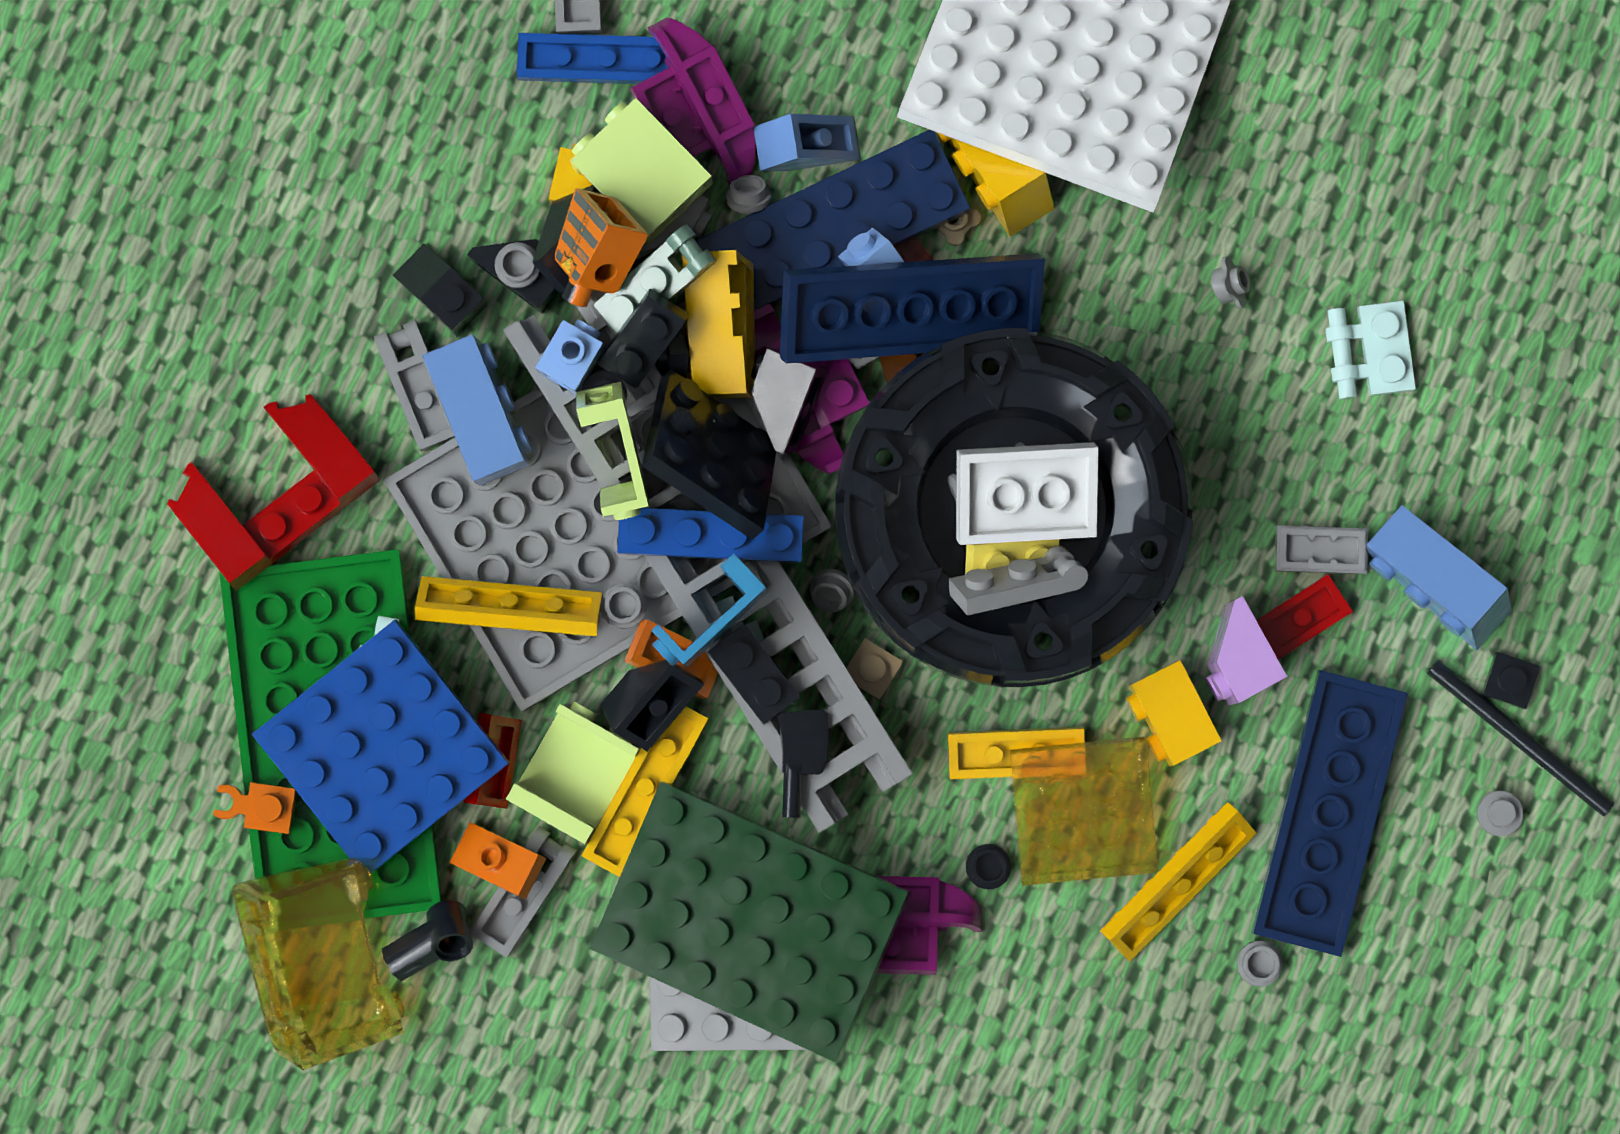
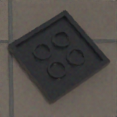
(710, 454)

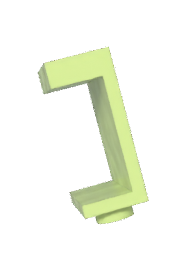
(641, 167)
(606, 404)
(574, 773)

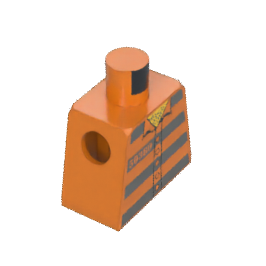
(597, 245)

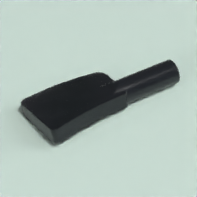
(803, 752)

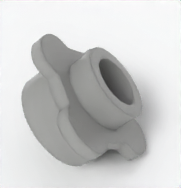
(1230, 283)

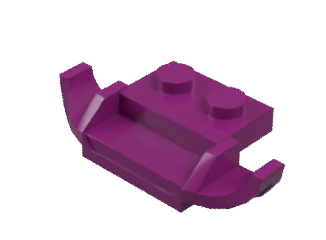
(698, 99)
(838, 397)
(929, 909)

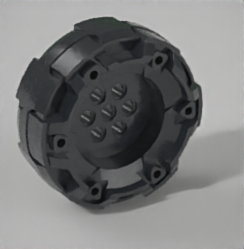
(902, 517)

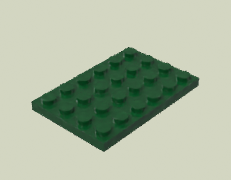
(750, 921)

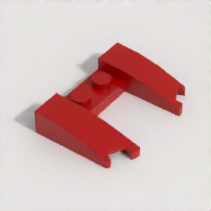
(249, 548)

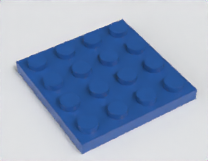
(380, 747)

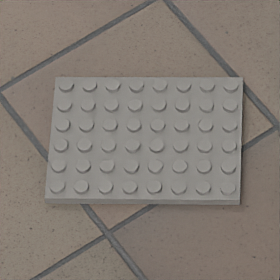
(550, 532)

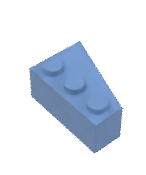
(478, 409)
(1439, 577)

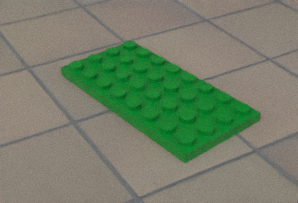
(281, 640)

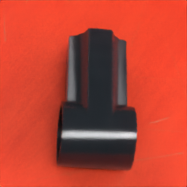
(442, 937)

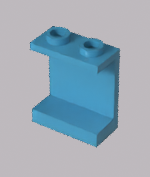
(753, 592)

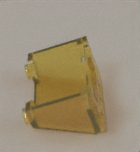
(315, 962)

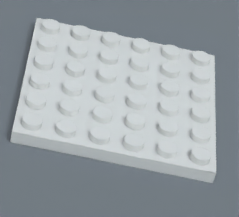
(1068, 85)

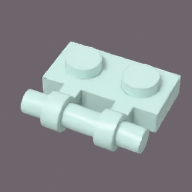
(1384, 350)

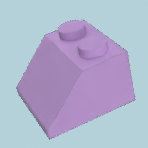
(1241, 656)

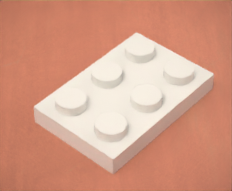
(1026, 493)

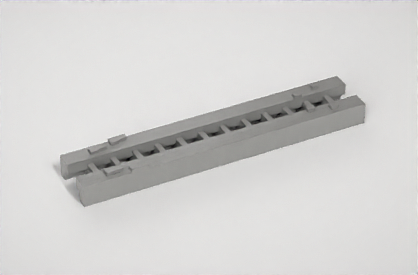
(691, 597)

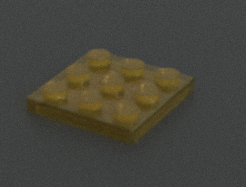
(1083, 810)

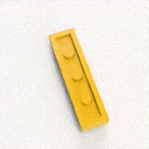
(508, 606)
(626, 812)
(1178, 881)

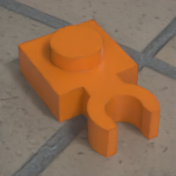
(264, 807)

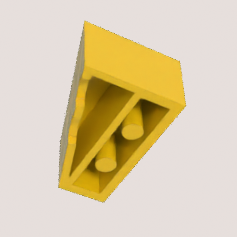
(1007, 187)
(722, 327)

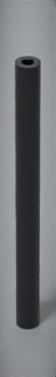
(1520, 738)

